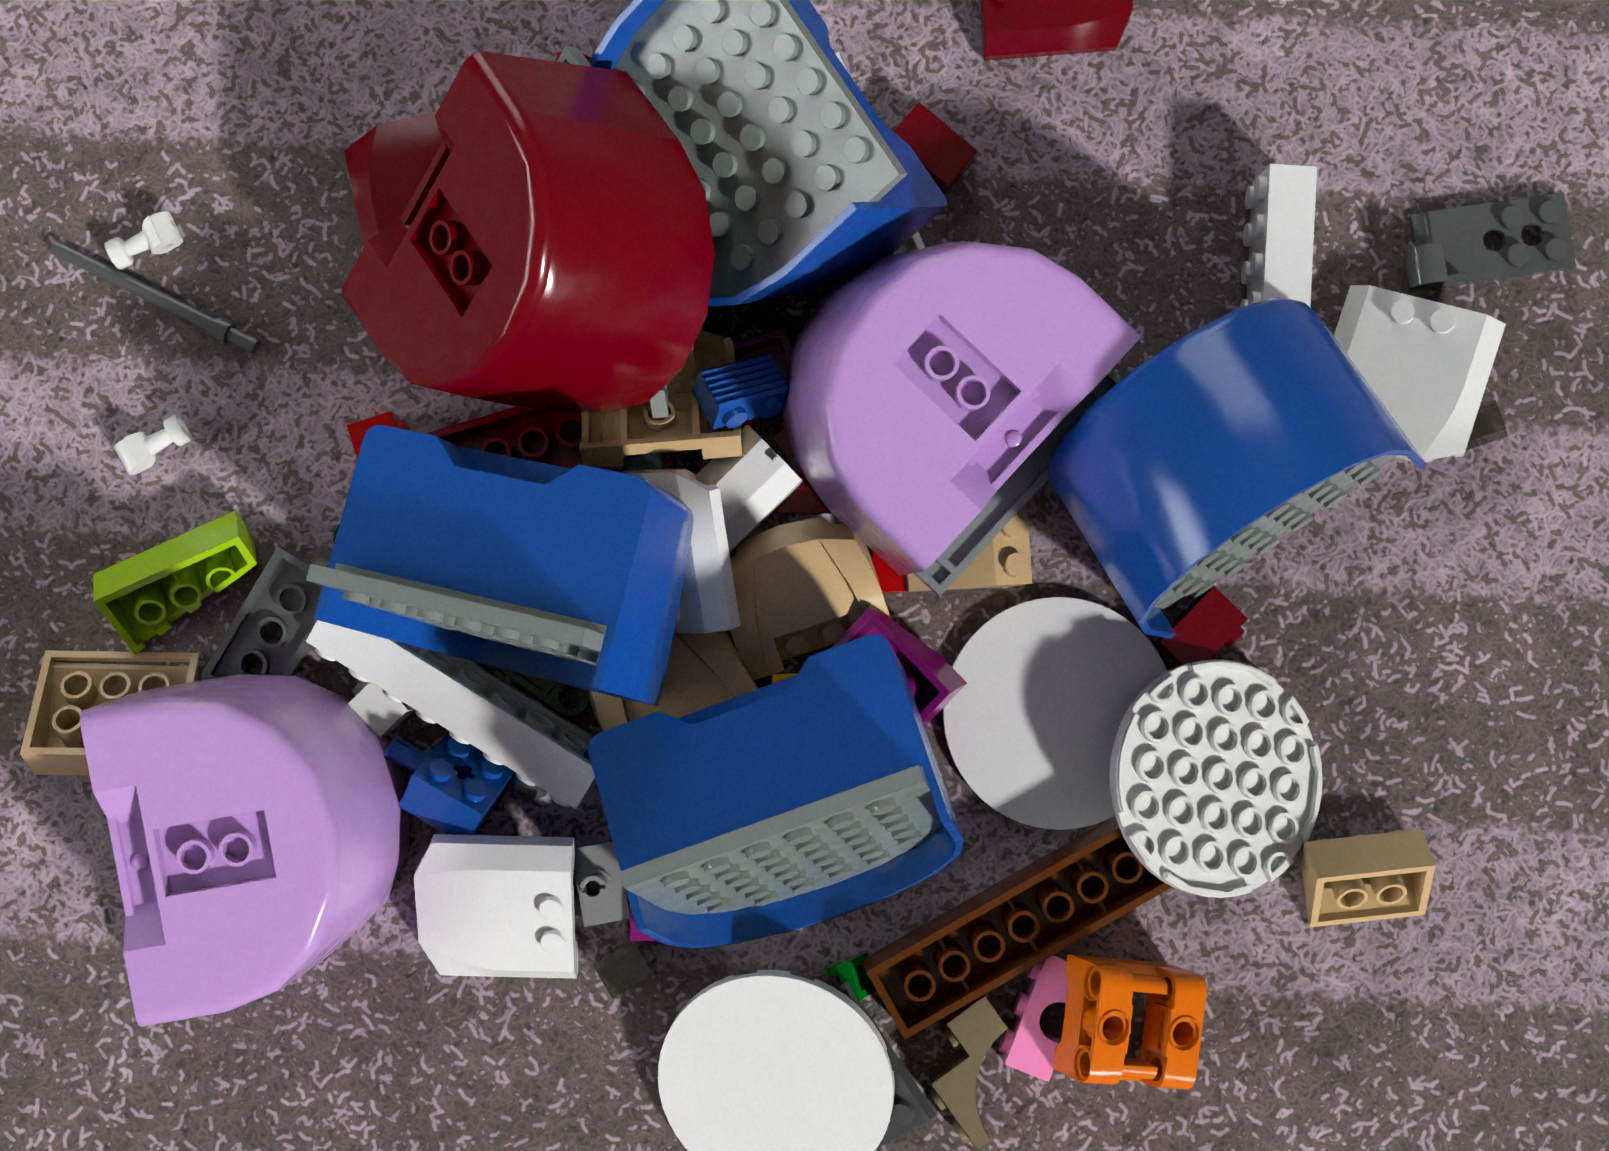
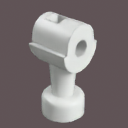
(157, 234)
(139, 451)

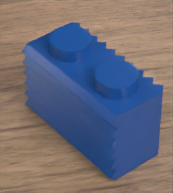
(741, 391)

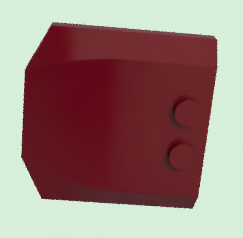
(1051, 27)
(388, 168)

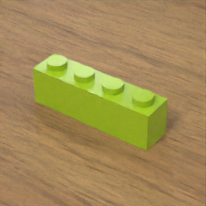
(172, 578)

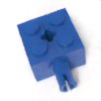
(450, 785)

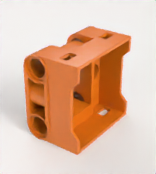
(1102, 994)

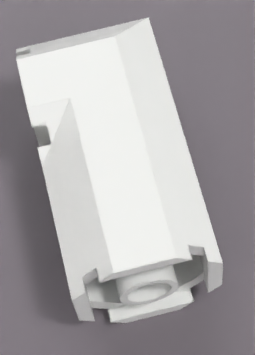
(749, 485)

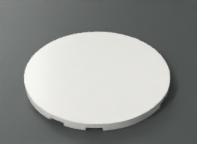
(1046, 708)
(1215, 778)
(775, 1068)

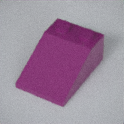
(928, 673)

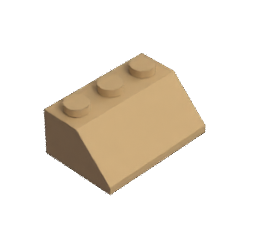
(1366, 877)

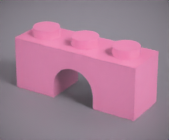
(1026, 1044)

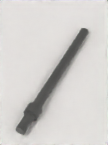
(219, 327)

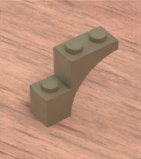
(954, 1084)

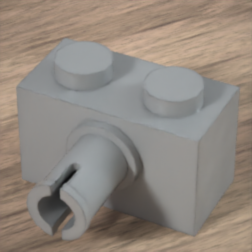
(599, 885)

